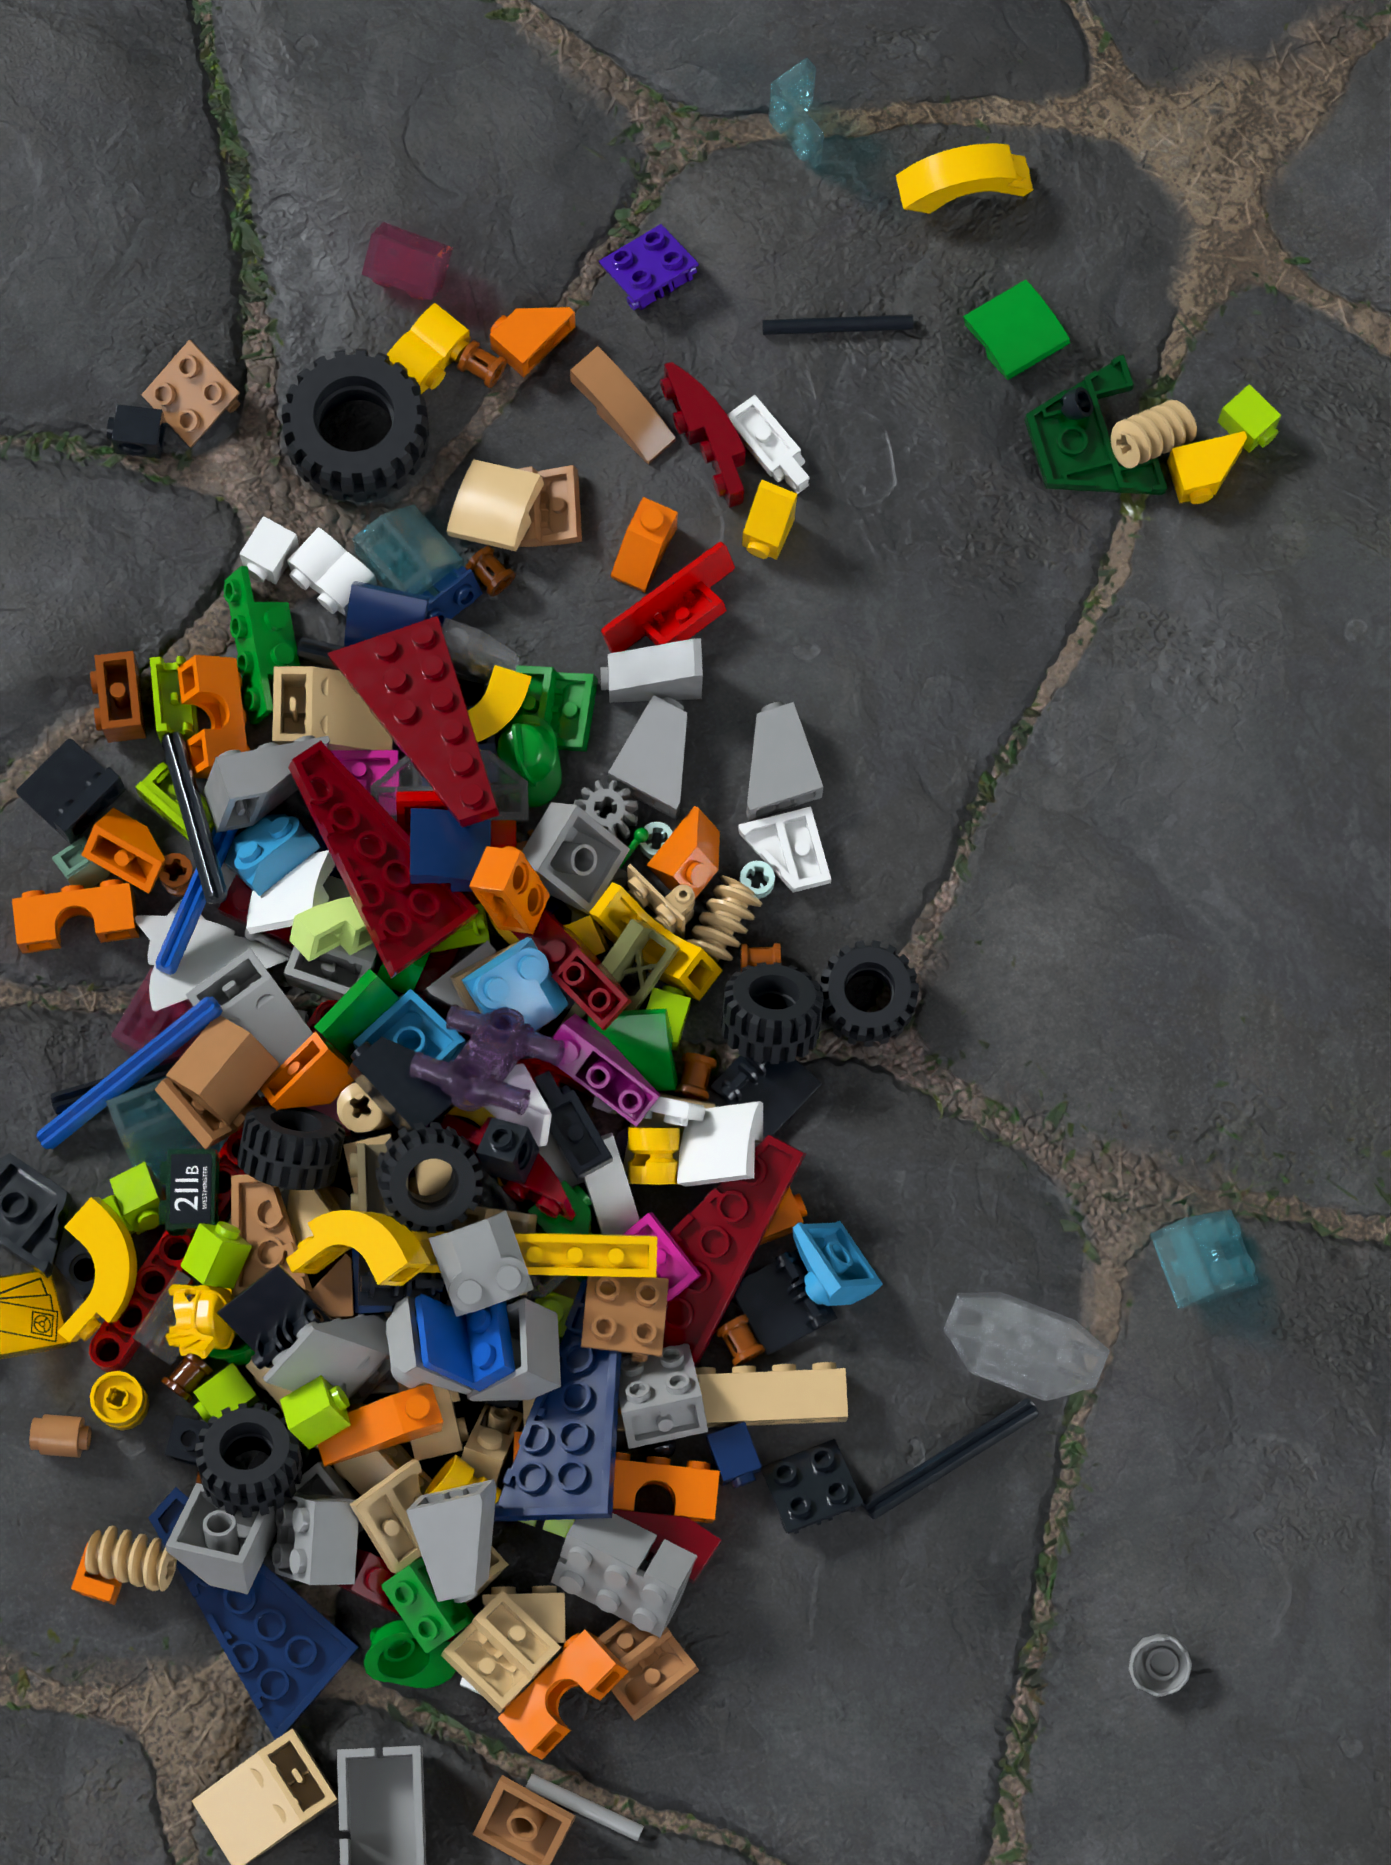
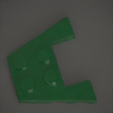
(1080, 451)

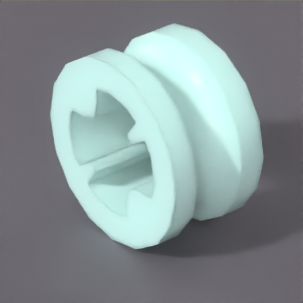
(654, 827)
(768, 876)

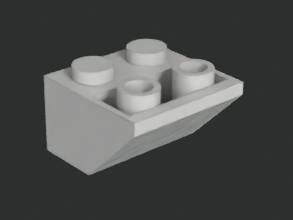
(316, 1539)

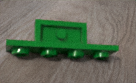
(262, 641)

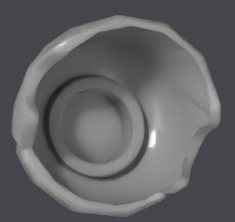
(1160, 1665)

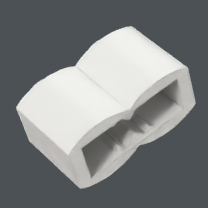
(328, 570)

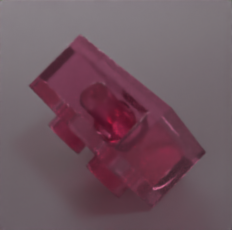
(406, 261)
(143, 1024)

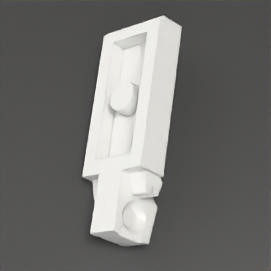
(769, 443)
(675, 1111)

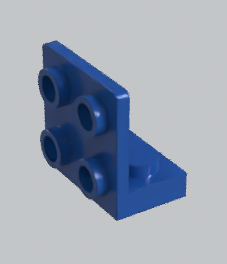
(466, 1347)

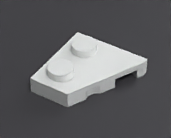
(790, 847)

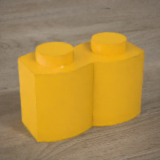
(430, 347)

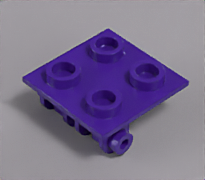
(648, 265)

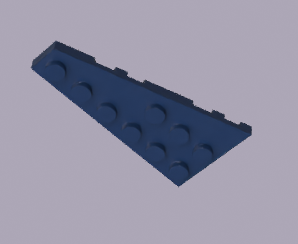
(569, 1437)
(269, 1635)

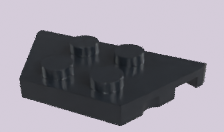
(31, 1214)

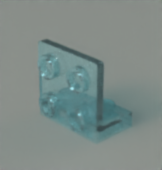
(789, 101)

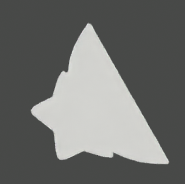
(207, 952)

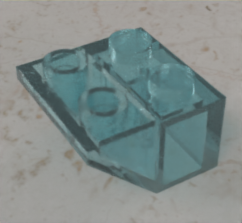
(405, 551)
(149, 1127)
(1204, 1258)

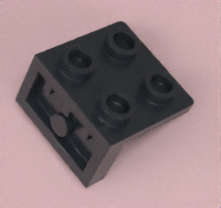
(71, 790)

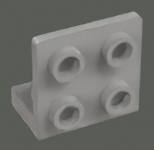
(661, 1397)

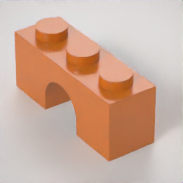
(215, 687)
(42, 915)
(690, 1487)
(534, 1712)

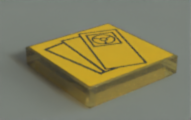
(29, 1315)

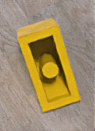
(1203, 466)
(769, 520)

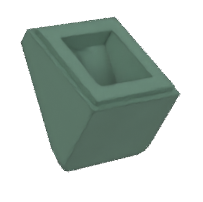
(77, 868)

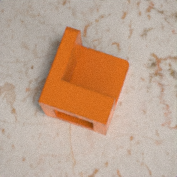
(95, 1585)

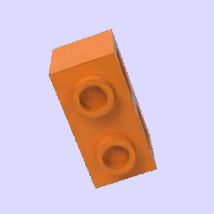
(509, 889)

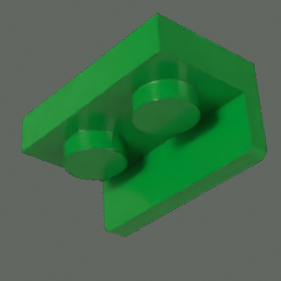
(417, 1605)

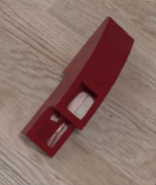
(706, 423)
(578, 971)
(541, 1184)

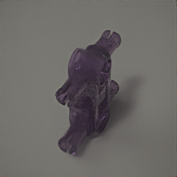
(487, 1059)

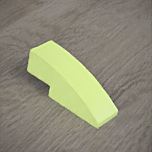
(329, 926)

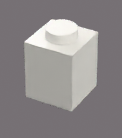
(268, 551)

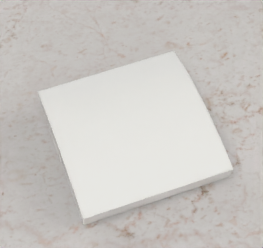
(291, 895)
(721, 1145)

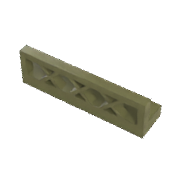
(623, 955)

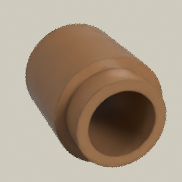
(60, 1435)

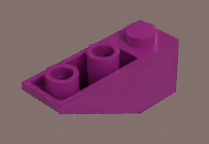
(604, 1070)

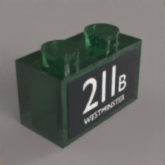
(191, 1190)

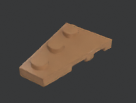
(264, 1224)

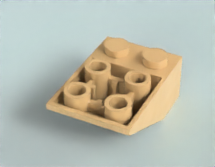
(321, 705)
(265, 1799)

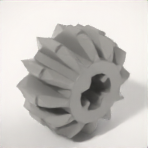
(621, 807)

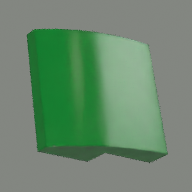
(1016, 329)
(563, 701)
(356, 1012)
(646, 1043)

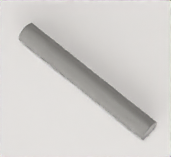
(584, 1807)

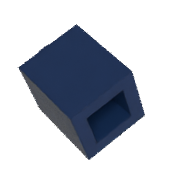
(734, 1455)

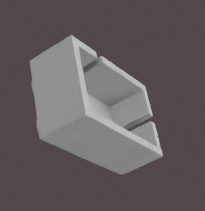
(603, 1566)
(382, 1806)

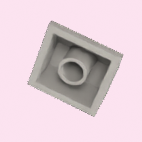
(574, 855)
(535, 1355)
(220, 1546)

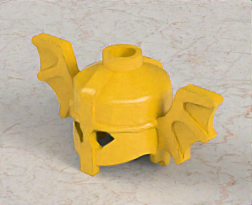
(197, 1322)

